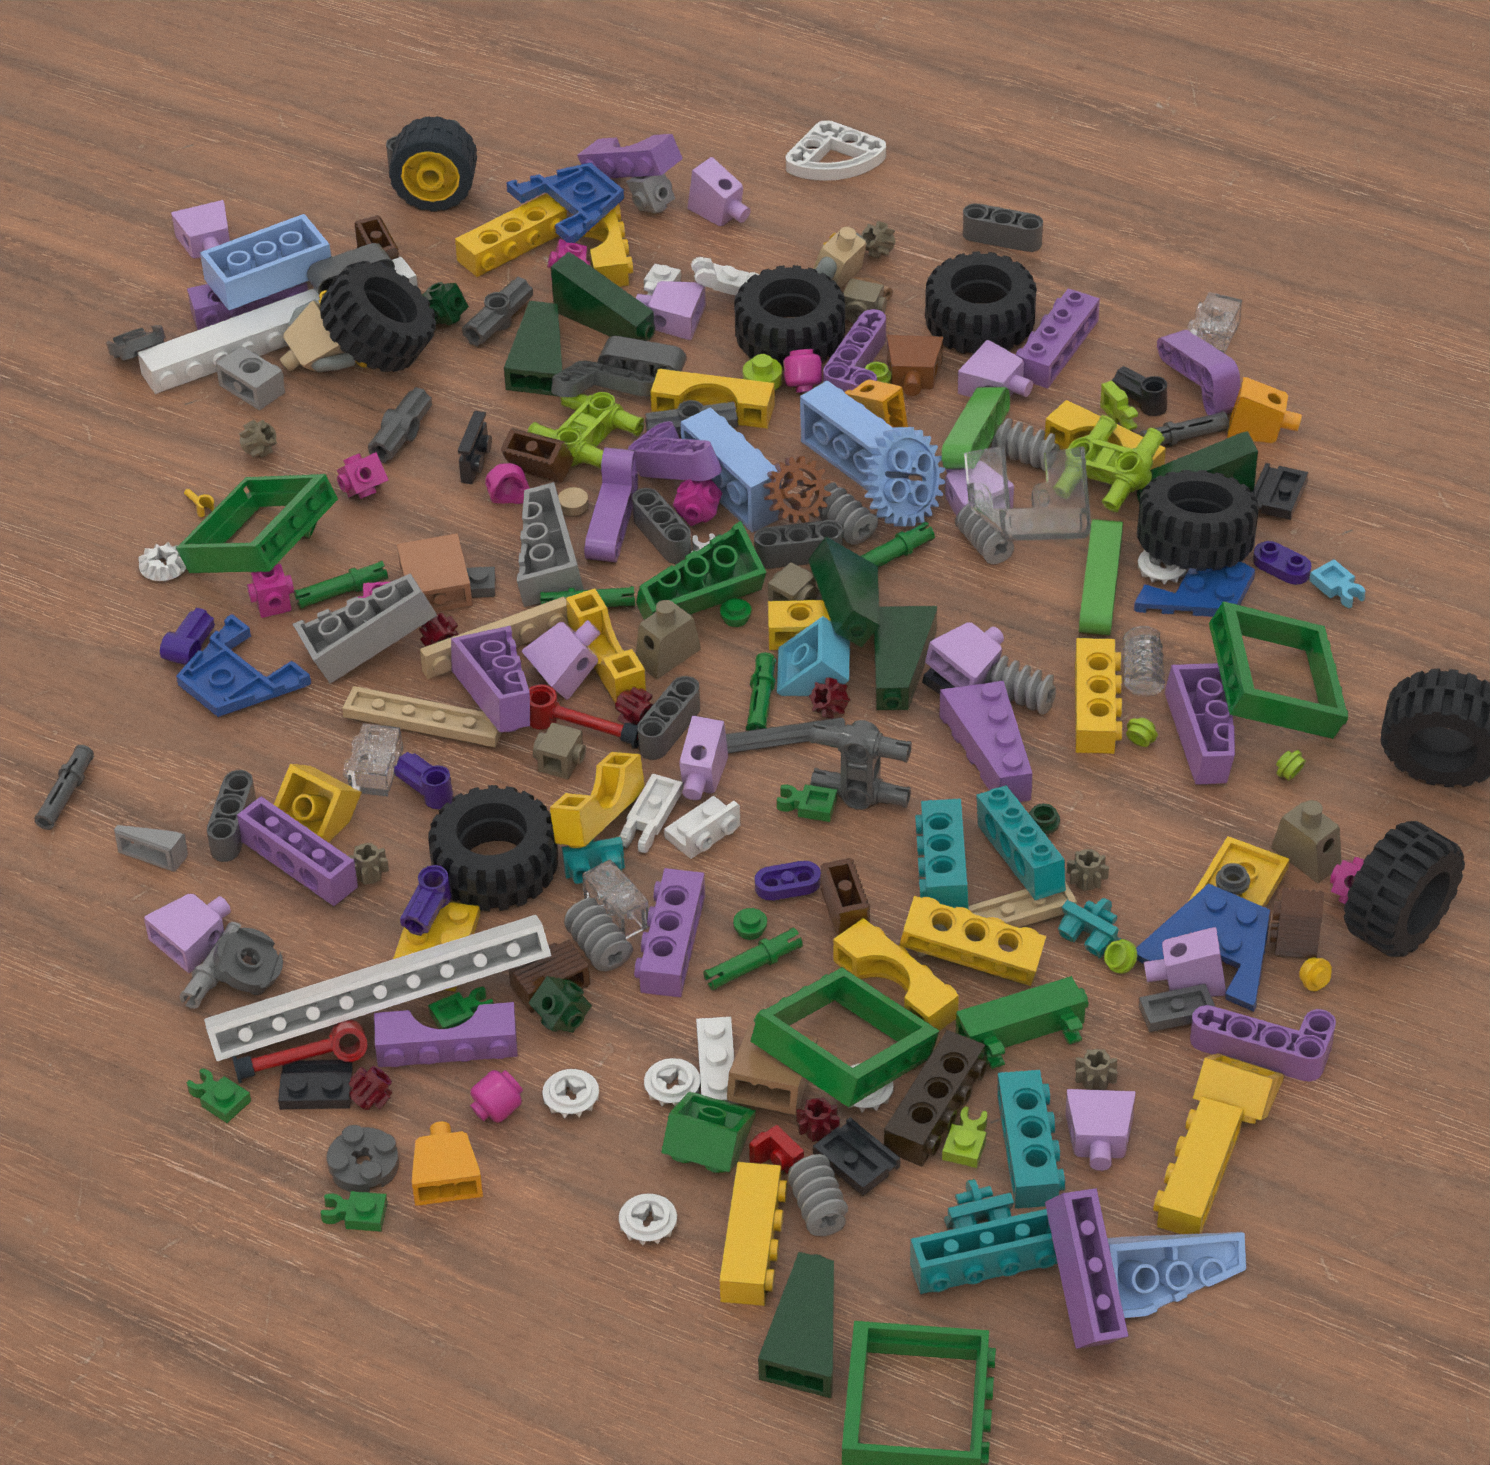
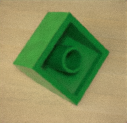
(707, 1132)

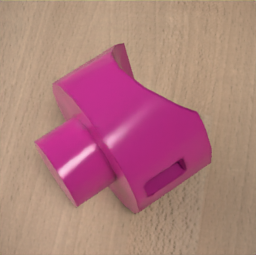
(506, 484)

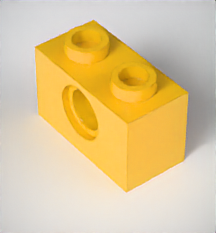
(792, 617)

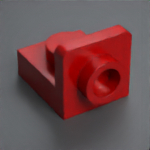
(775, 1146)

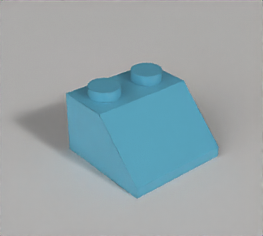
(812, 658)

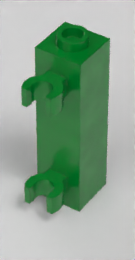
(1025, 1017)

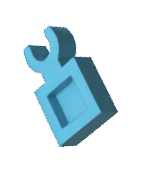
(1336, 580)

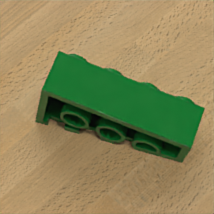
(707, 577)

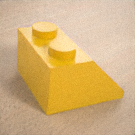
(317, 800)
(1238, 1085)

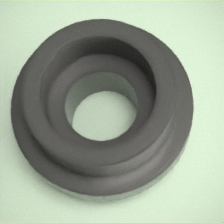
(1233, 878)

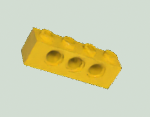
(509, 235)
(1096, 696)
(980, 955)

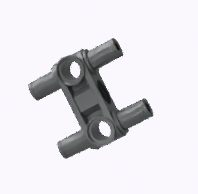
(861, 756)

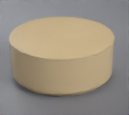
(573, 501)

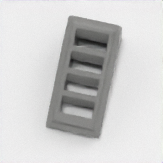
(152, 846)

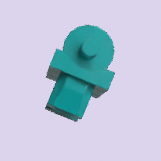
(595, 853)
(1093, 919)
(978, 1207)

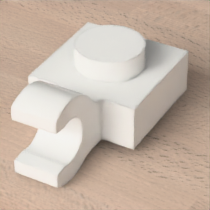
(660, 273)

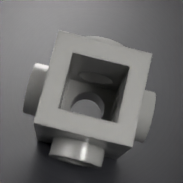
(651, 192)

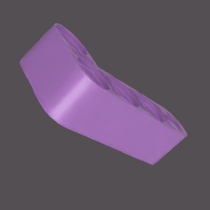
(858, 348)
(1204, 366)
(669, 457)
(613, 505)
(1266, 1044)

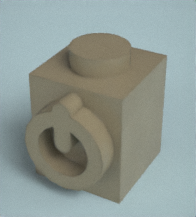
(861, 297)
(792, 585)
(559, 750)

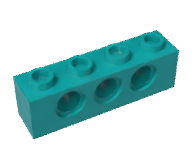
(1021, 842)
(943, 852)
(1028, 1138)

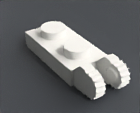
(719, 277)
(651, 811)

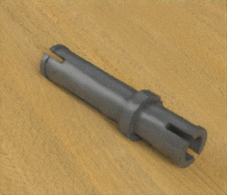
(1192, 428)
(69, 777)

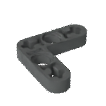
(585, 374)

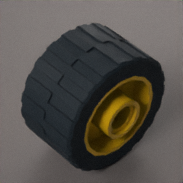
(433, 164)

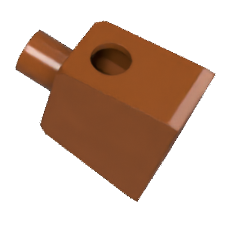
(914, 361)

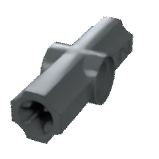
(497, 311)
(688, 409)
(400, 424)

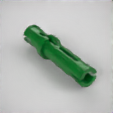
(900, 545)
(341, 584)
(611, 597)
(762, 684)
(765, 953)

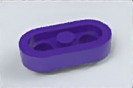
(1282, 562)
(787, 880)

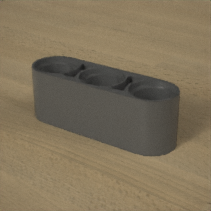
(1002, 227)
(325, 272)
(641, 355)
(661, 525)
(794, 542)
(668, 717)
(223, 827)

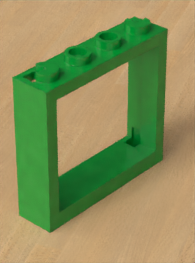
(305, 502)
(1244, 701)
(846, 1084)
(924, 1342)

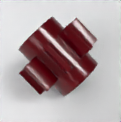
(438, 629)
(829, 698)
(633, 705)
(370, 1088)
(817, 1118)

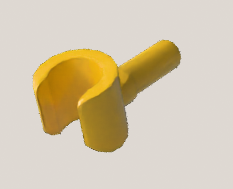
(200, 501)

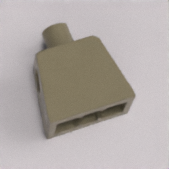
(666, 639)
(1309, 840)

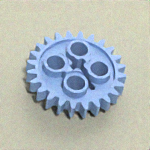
(902, 499)

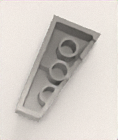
(546, 549)
(365, 626)

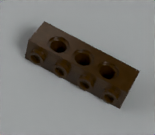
(935, 1098)

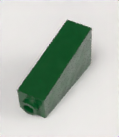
(597, 301)
(535, 351)
(1232, 457)
(848, 590)
(901, 653)
(802, 1330)

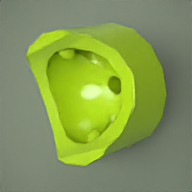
(763, 369)

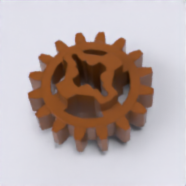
(793, 478)

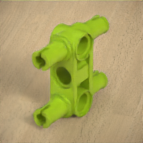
(589, 425)
(1118, 465)

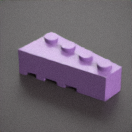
(493, 676)
(1202, 720)
(989, 733)

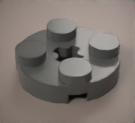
(129, 343)
(243, 976)
(362, 1142)

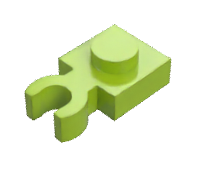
(1116, 406)
(966, 1141)

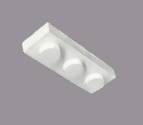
(715, 1055)

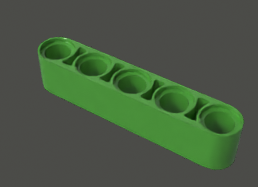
(976, 425)
(1101, 577)

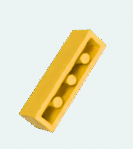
(1199, 1167)
(751, 1233)

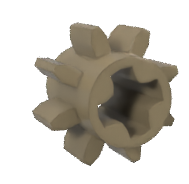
(878, 239)
(258, 438)
(369, 863)
(1087, 869)
(1096, 1070)

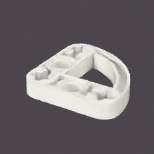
(826, 136)

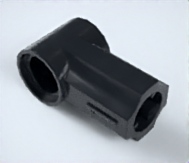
(1148, 391)

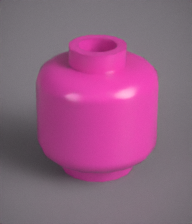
(802, 370)
(496, 1096)

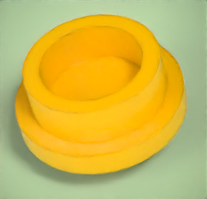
(1315, 973)

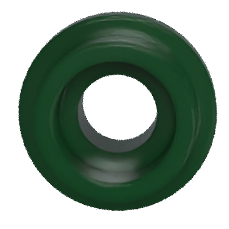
(1046, 817)

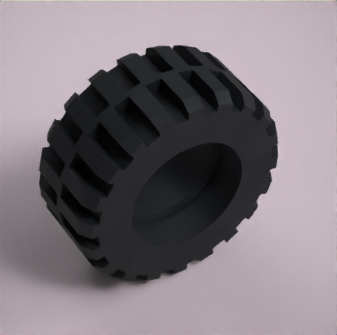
(974, 279)
(795, 293)
(377, 316)
(1197, 520)
(1417, 725)
(490, 817)
(1404, 888)

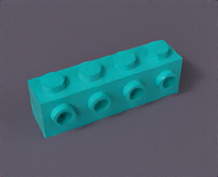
(982, 1251)

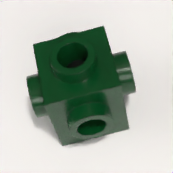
(446, 302)
(560, 1004)

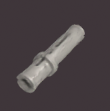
(204, 975)

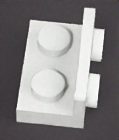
(703, 826)

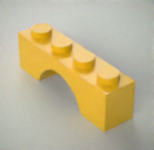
(611, 255)
(752, 398)
(1074, 422)
(615, 667)
(616, 786)
(870, 953)

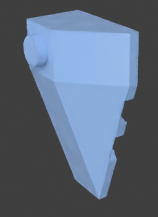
(1170, 1267)

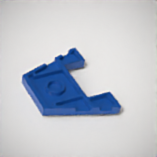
(580, 190)
(1200, 591)
(228, 682)
(1240, 932)

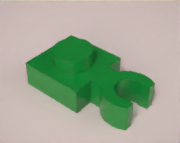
(811, 803)
(455, 1009)
(220, 1098)
(360, 1212)

